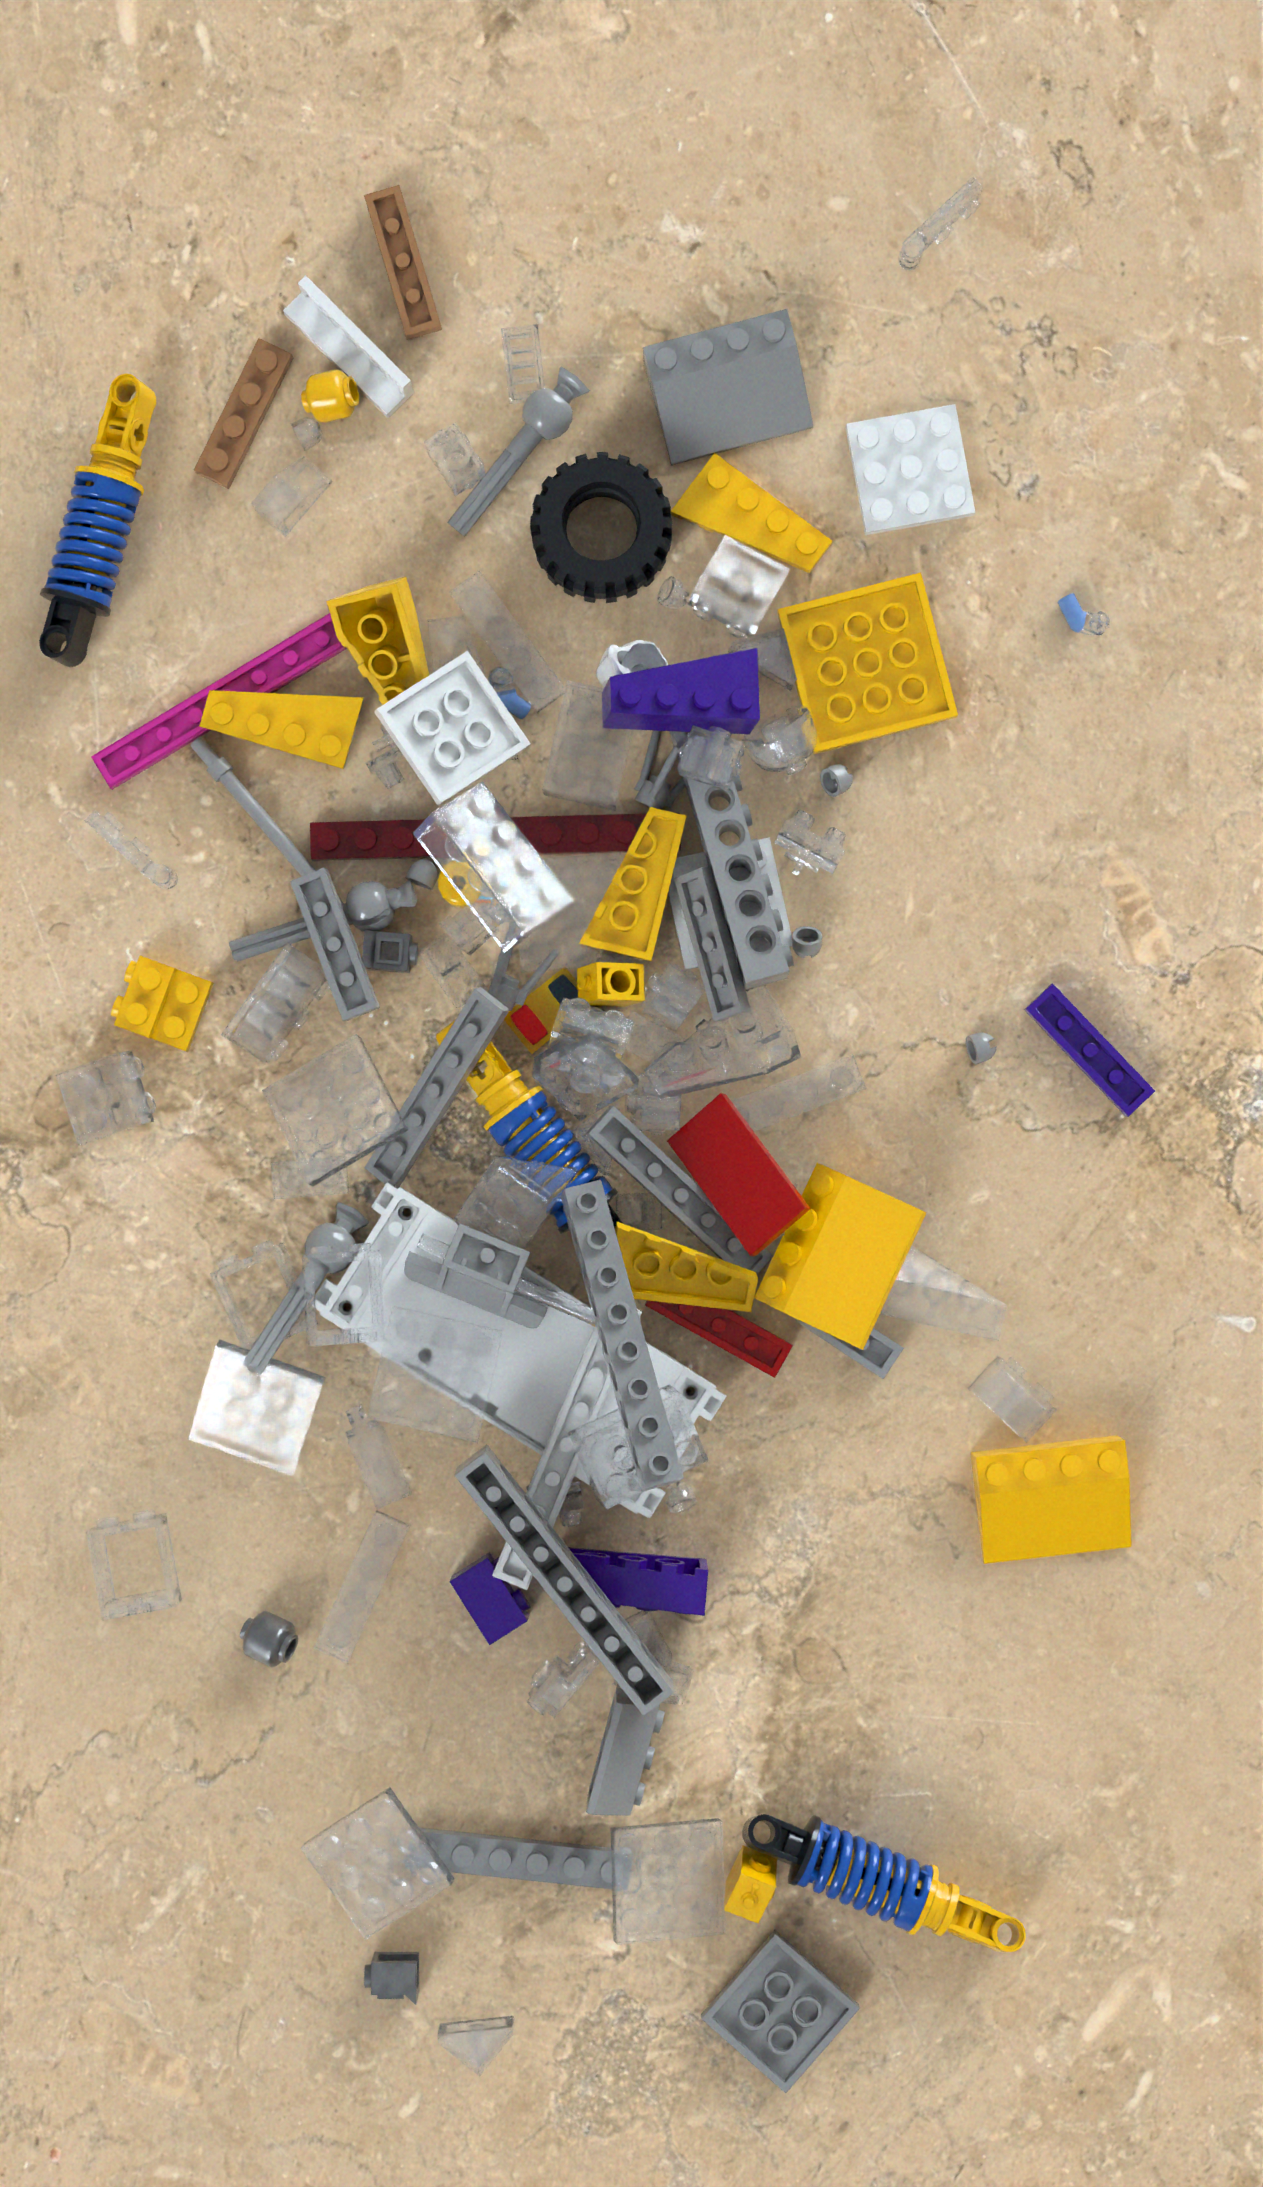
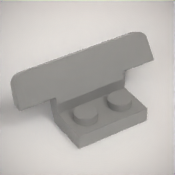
(479, 1273)

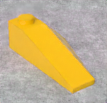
(382, 635)

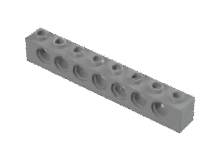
(754, 966)
(621, 1336)
(565, 1579)

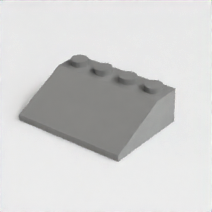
(728, 387)

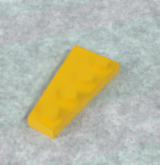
(737, 507)
(292, 723)
(635, 900)
(681, 1275)

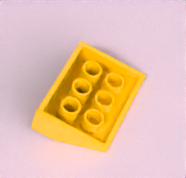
(840, 1256)
(1052, 1498)

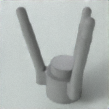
(655, 791)
(506, 988)

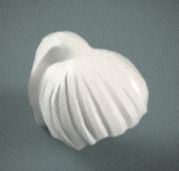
(629, 658)

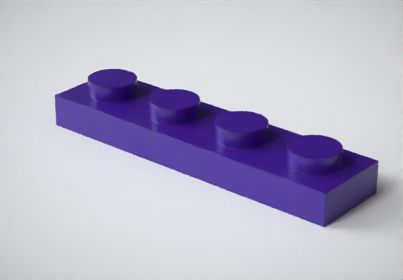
(1089, 1050)

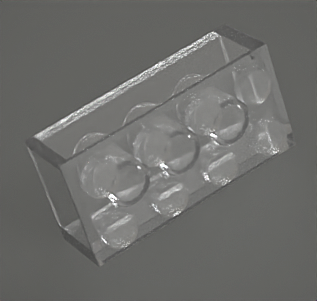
(493, 866)

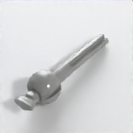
(546, 417)
(367, 907)
(335, 1234)

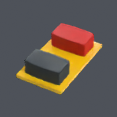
(536, 1018)

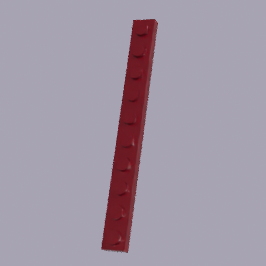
(545, 833)

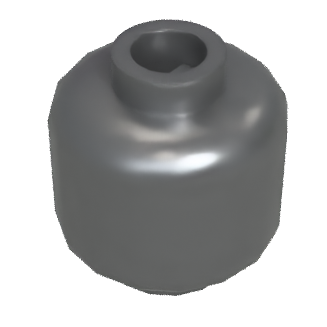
(269, 1639)

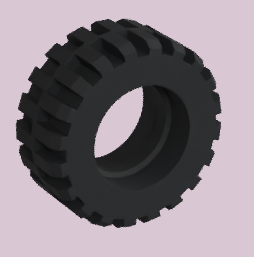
(612, 480)

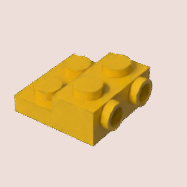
(161, 1003)

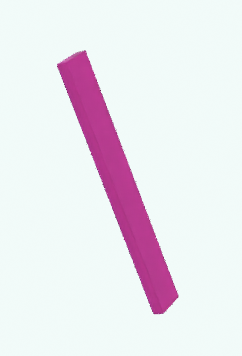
(181, 723)

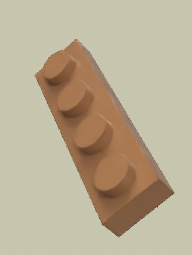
(403, 262)
(243, 413)

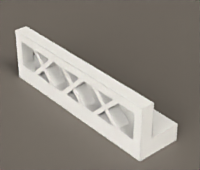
(348, 348)

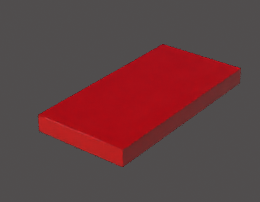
(738, 1174)

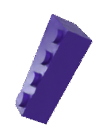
(696, 692)
(648, 1580)

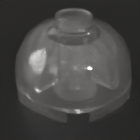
(783, 741)

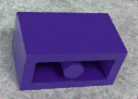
(490, 1600)

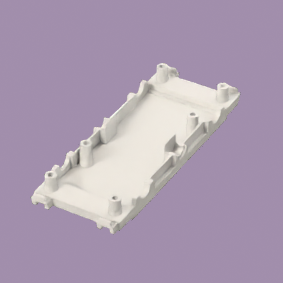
(531, 1365)

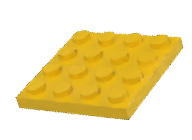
(868, 662)

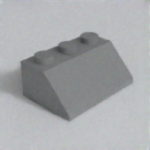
(623, 1757)

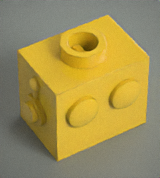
(611, 984)
(750, 1884)

